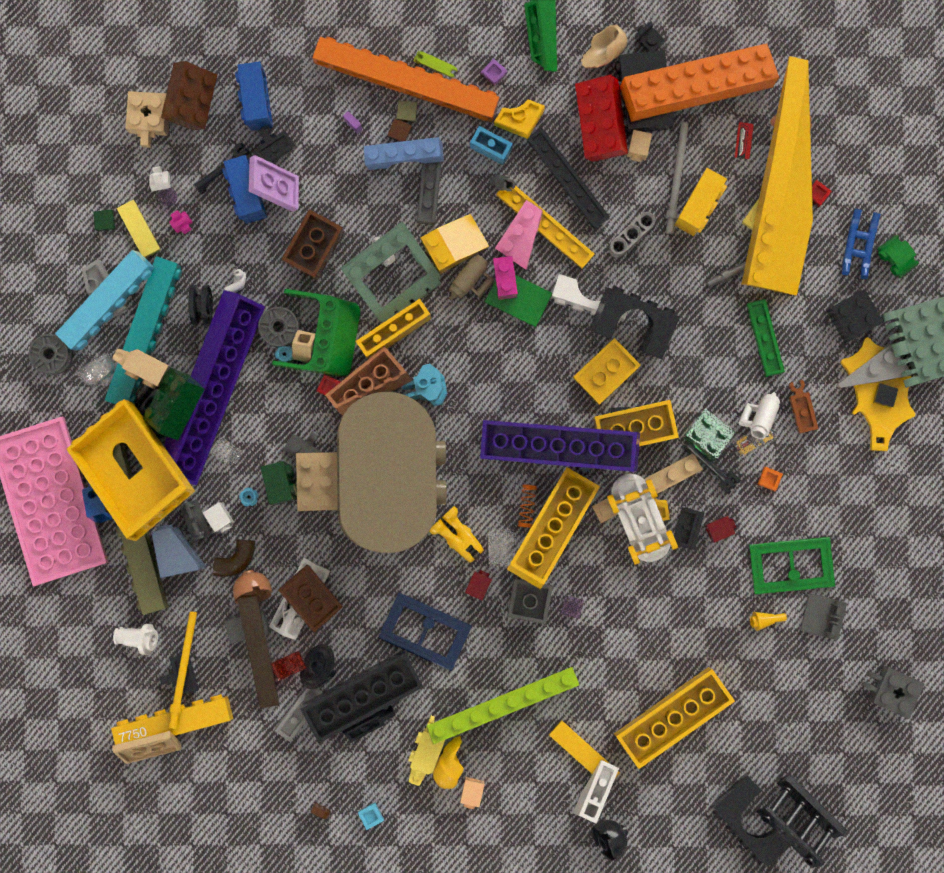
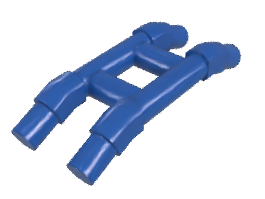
(869, 236)

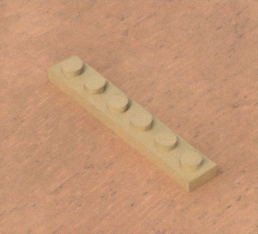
(661, 480)

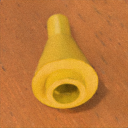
(763, 620)

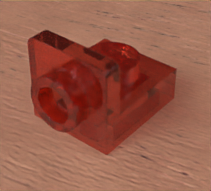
(288, 665)

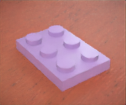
(273, 183)

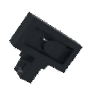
(273, 145)
(190, 681)

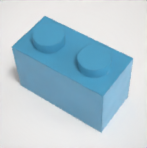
(491, 145)

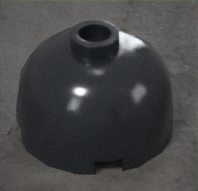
(611, 838)

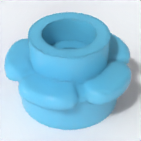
(279, 354)
(243, 497)

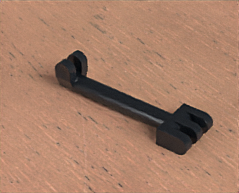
(200, 185)
(726, 479)

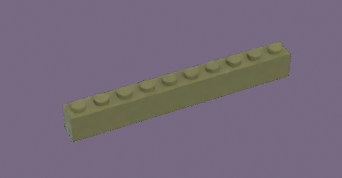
(141, 557)

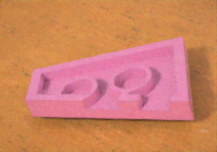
(521, 234)

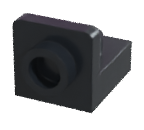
(649, 37)

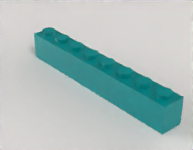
(146, 326)

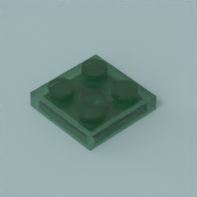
(709, 435)

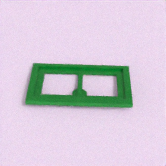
(794, 583)

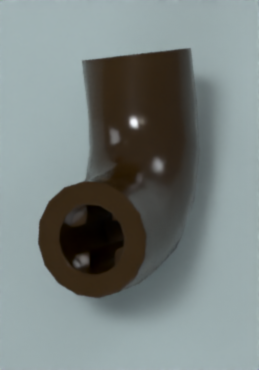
(237, 562)

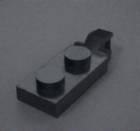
(369, 724)

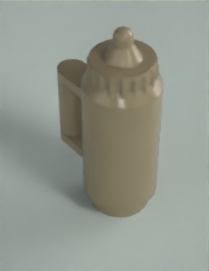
(469, 276)

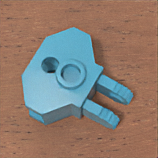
(429, 386)

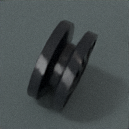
(200, 305)

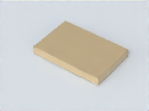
(147, 747)

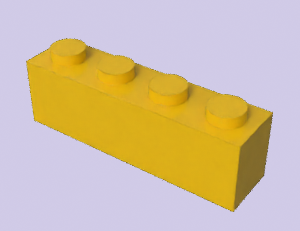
(394, 328)

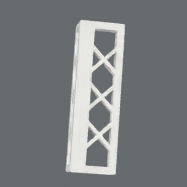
(291, 620)

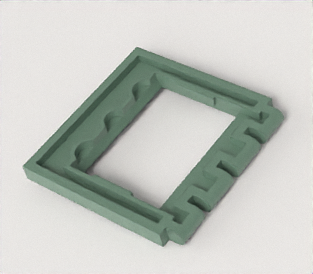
(378, 253)

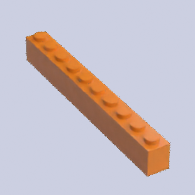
(406, 79)

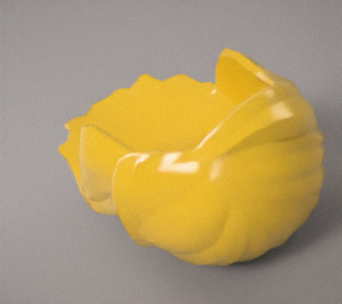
(448, 767)

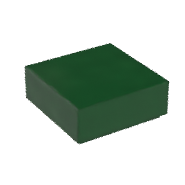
(104, 220)

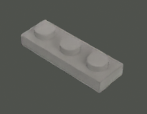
(294, 717)

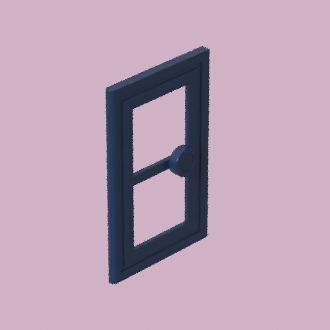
(433, 614)

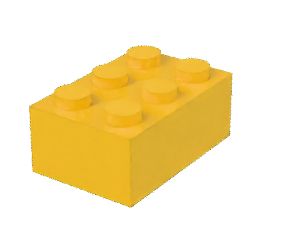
(701, 202)

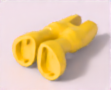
(463, 538)

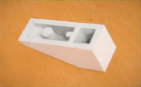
(596, 792)

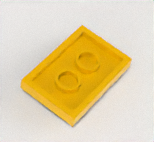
(606, 371)

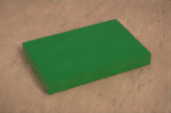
(527, 306)

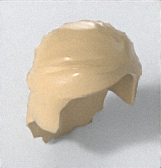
(605, 47)

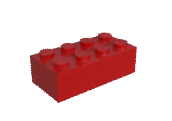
(601, 118)

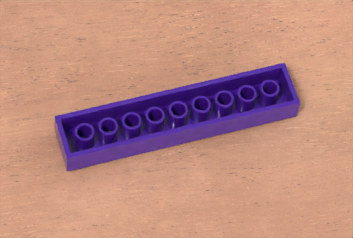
(217, 372)

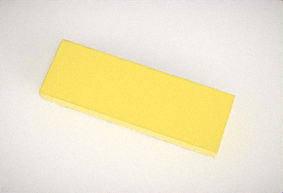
(138, 229)

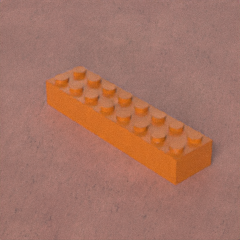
(699, 82)

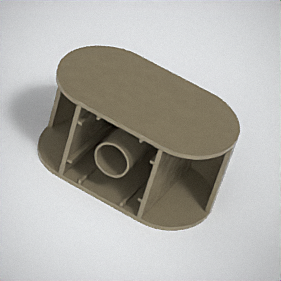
(388, 472)

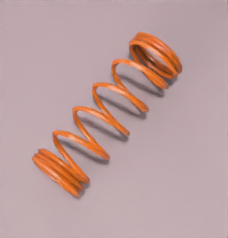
(528, 487)

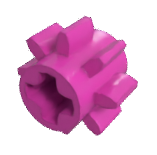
(180, 222)

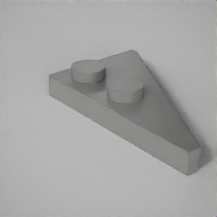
(878, 368)

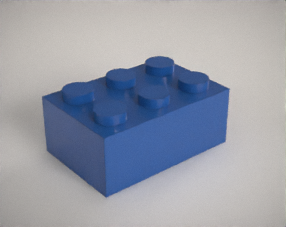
(254, 96)
(248, 205)

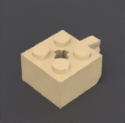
(136, 121)
(142, 365)

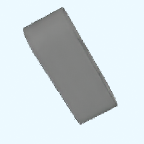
(638, 228)

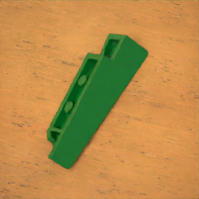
(542, 32)

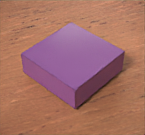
(494, 72)
(352, 122)

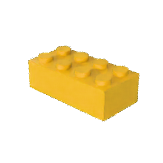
(653, 422)

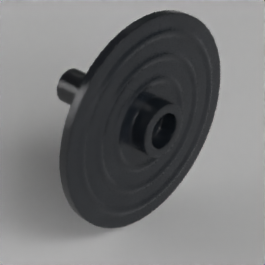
(319, 666)

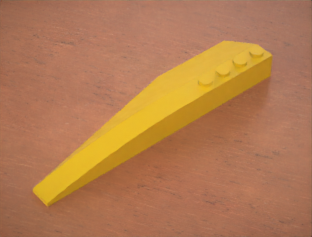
(785, 198)

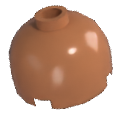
(250, 584)

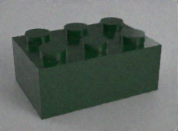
(173, 403)

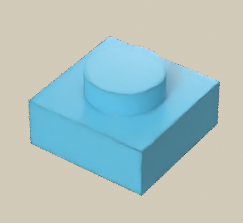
(370, 816)

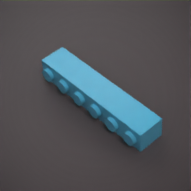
(105, 300)

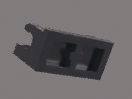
(688, 527)

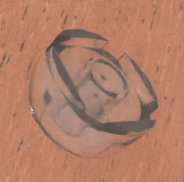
(97, 371)

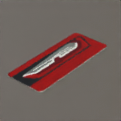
(744, 140)

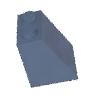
(174, 552)

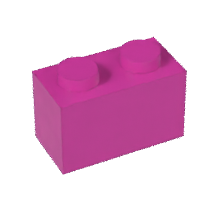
(505, 277)

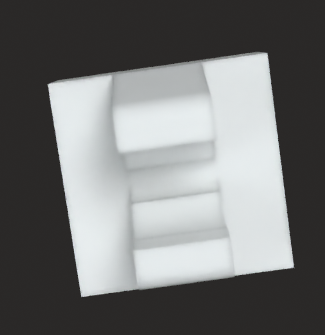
(159, 180)

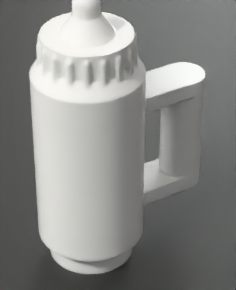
(764, 416)

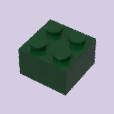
(279, 483)

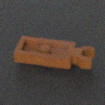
(802, 409)

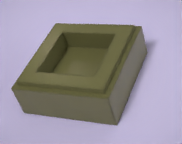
(407, 111)

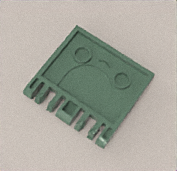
(922, 340)

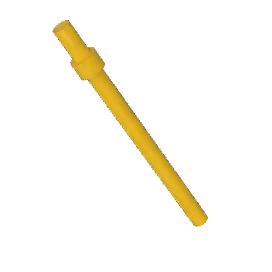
(175, 708)

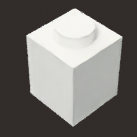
(218, 518)

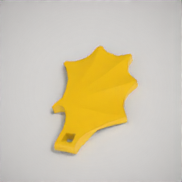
(881, 419)

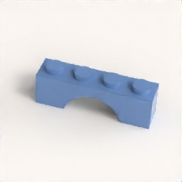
(388, 154)

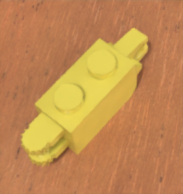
(425, 757)

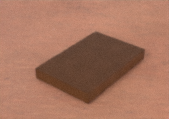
(310, 598)

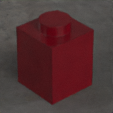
(720, 529)
(478, 584)

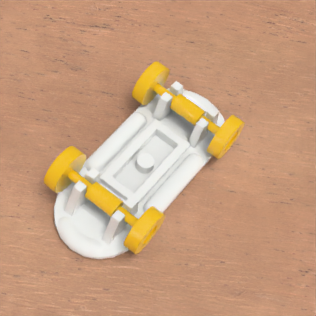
(635, 504)

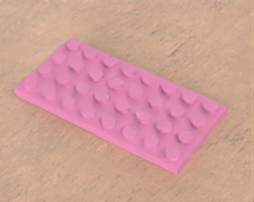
(48, 502)

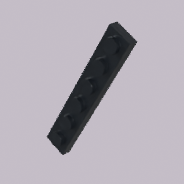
(568, 178)

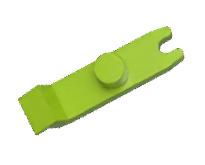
(435, 64)

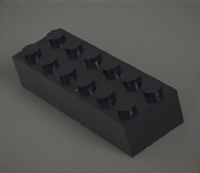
(361, 696)

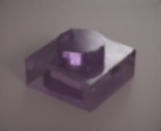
(572, 607)

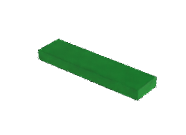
(765, 338)

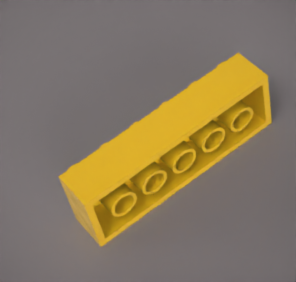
(553, 528)
(674, 717)

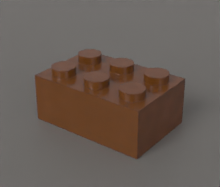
(189, 95)
(313, 245)

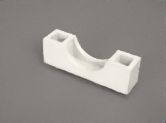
(567, 292)

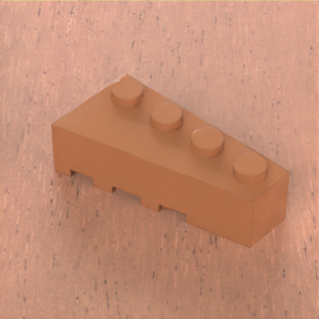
(375, 375)

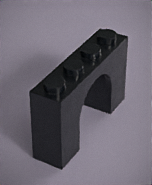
(638, 63)
(660, 322)
(730, 808)

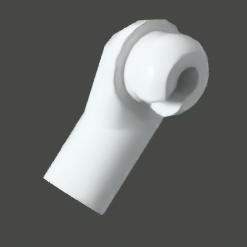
(238, 283)

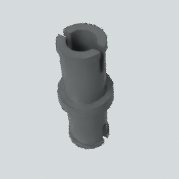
(502, 182)

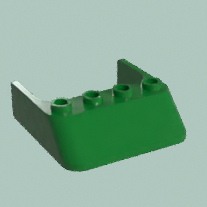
(334, 335)

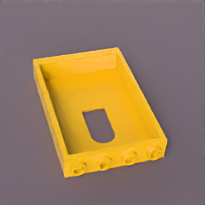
(150, 493)

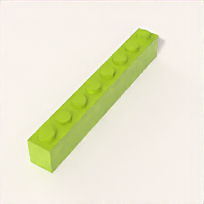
(502, 705)

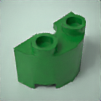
(899, 255)

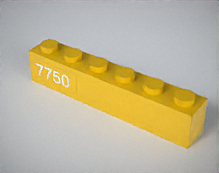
(192, 717)

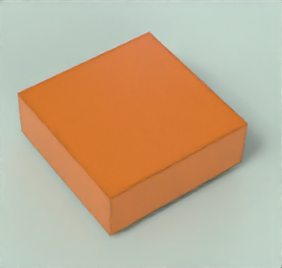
(769, 478)

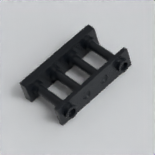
(812, 807)

